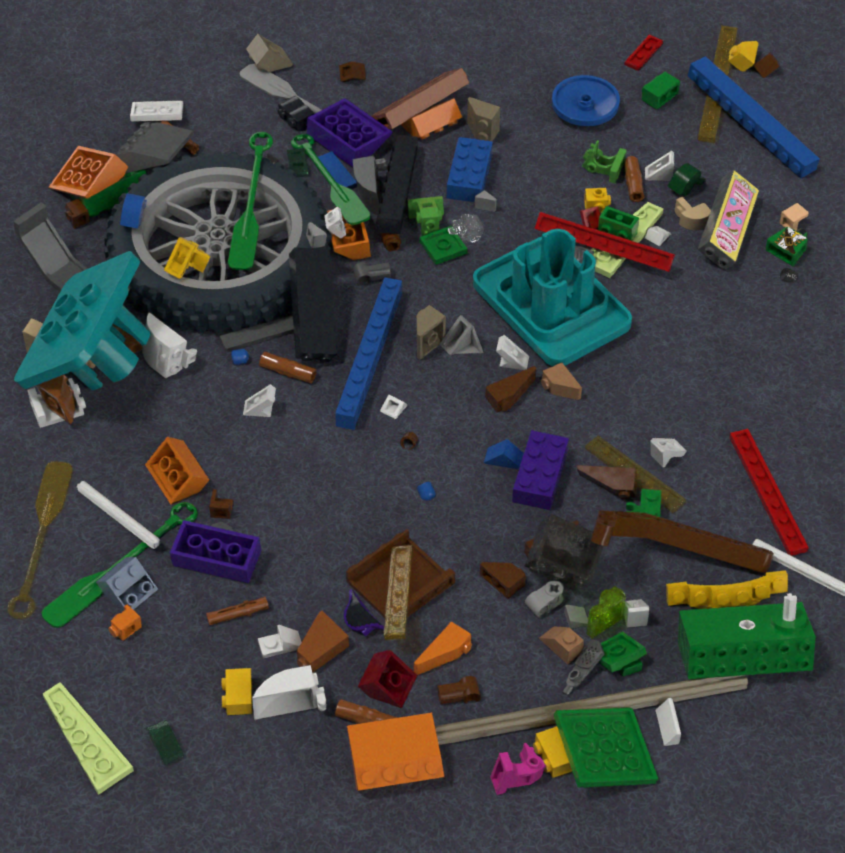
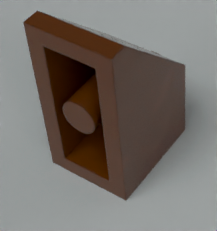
(503, 577)

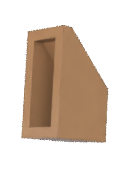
(561, 382)
(563, 642)

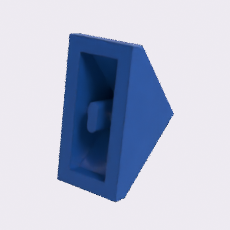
(504, 455)

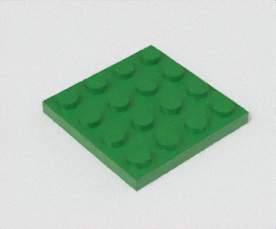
(605, 747)

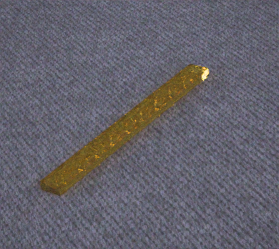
(712, 109)

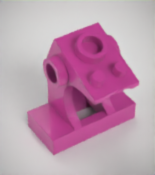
(509, 775)

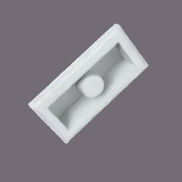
(668, 723)

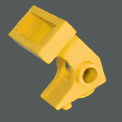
(184, 255)

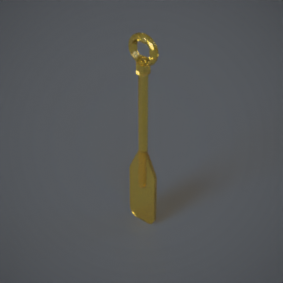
(48, 506)

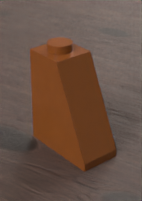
(321, 643)

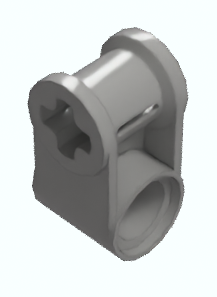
(545, 598)

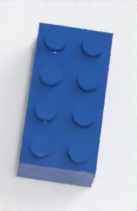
(469, 169)

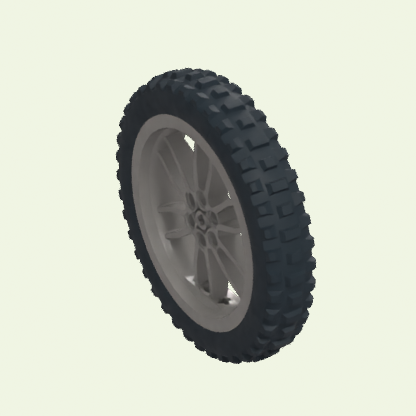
(204, 180)

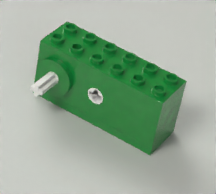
(746, 640)

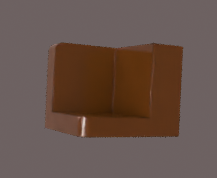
(767, 65)
(351, 71)
(220, 507)

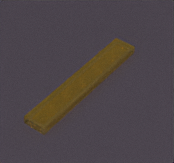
(614, 458)
(398, 593)

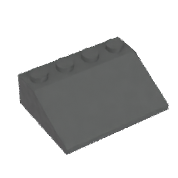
(153, 145)

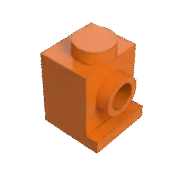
(125, 623)

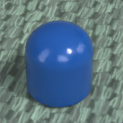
(239, 356)
(426, 491)

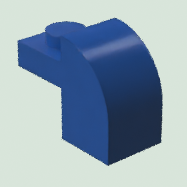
(133, 210)

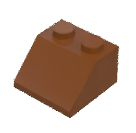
(58, 397)

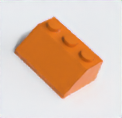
(433, 119)
(355, 242)
(176, 470)

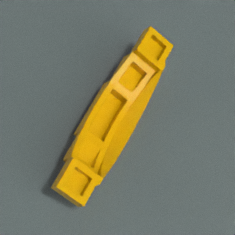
(729, 595)

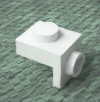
(334, 222)

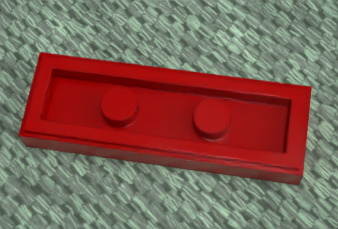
(643, 52)

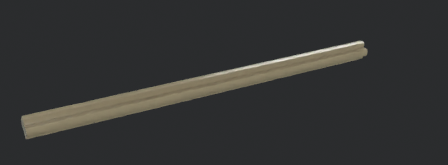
(629, 699)

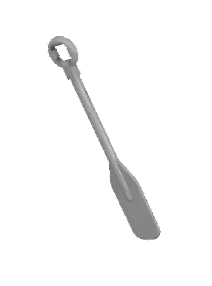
(271, 84)

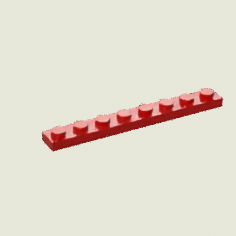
(608, 242)
(768, 492)

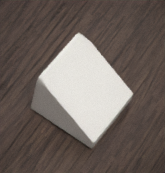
(657, 235)
(393, 407)

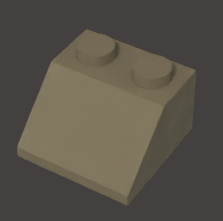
(267, 54)
(483, 119)
(429, 330)

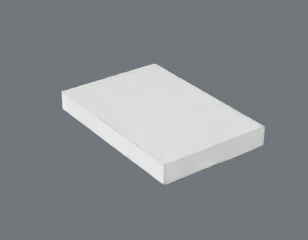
(156, 111)

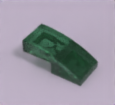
(297, 161)
(165, 742)

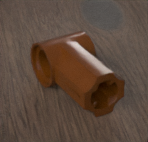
(464, 690)

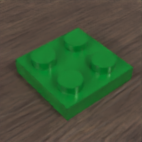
(443, 246)
(620, 651)

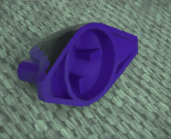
(359, 617)

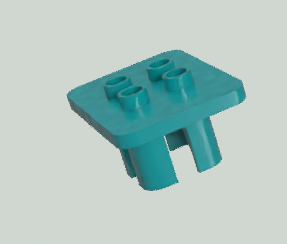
(553, 298)
(82, 328)

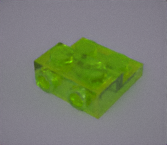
(607, 612)

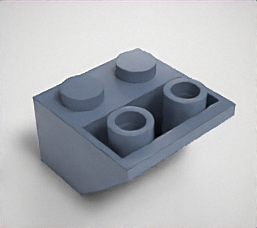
(127, 583)

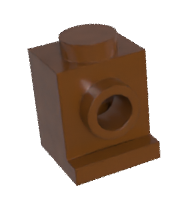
(77, 213)

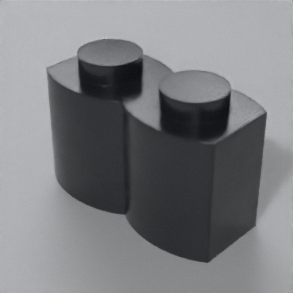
(295, 112)

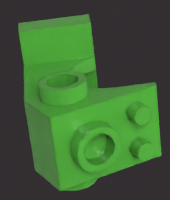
(595, 156)
(427, 216)

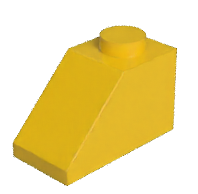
(743, 55)

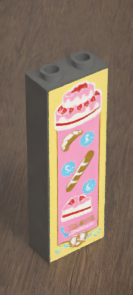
(728, 220)

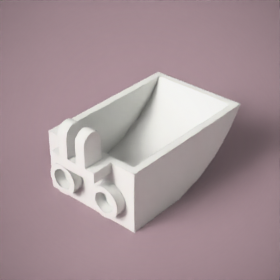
(166, 349)
(288, 693)

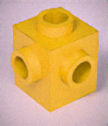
(596, 197)

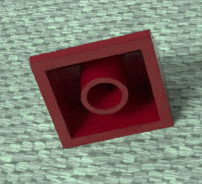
(387, 679)

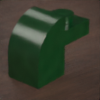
(685, 179)

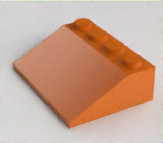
(88, 172)
(395, 751)

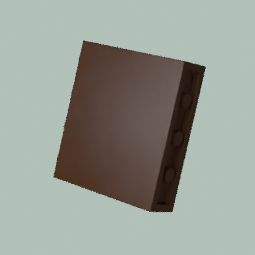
(371, 576)

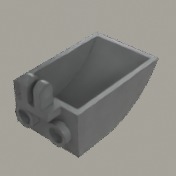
(368, 181)

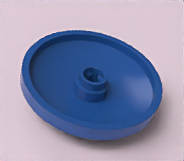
(585, 100)

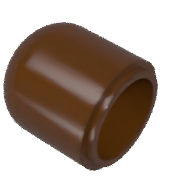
(409, 435)

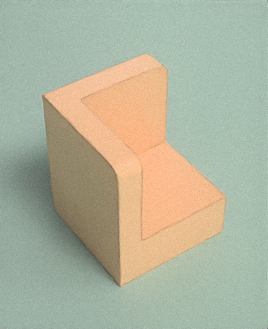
(792, 215)

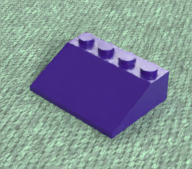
(347, 131)

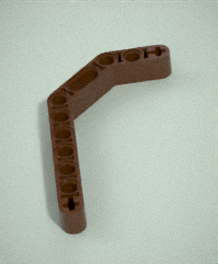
(681, 536)

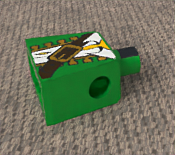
(788, 244)

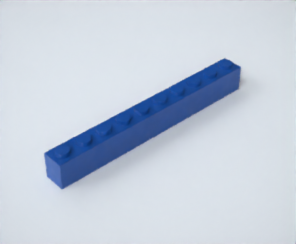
(753, 117)
(368, 354)

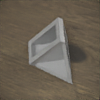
(461, 338)

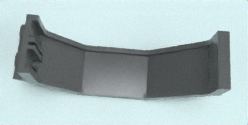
(46, 247)

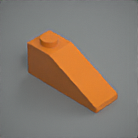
(445, 648)

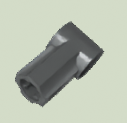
(367, 274)

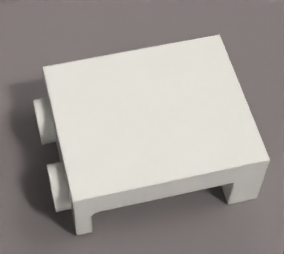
(47, 417)

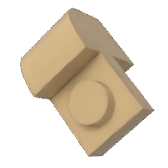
(692, 218)

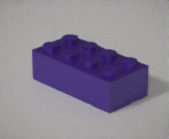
(540, 470)
(215, 551)

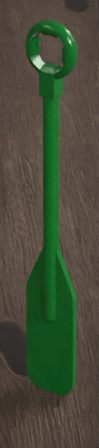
(351, 206)
(247, 229)
(87, 590)

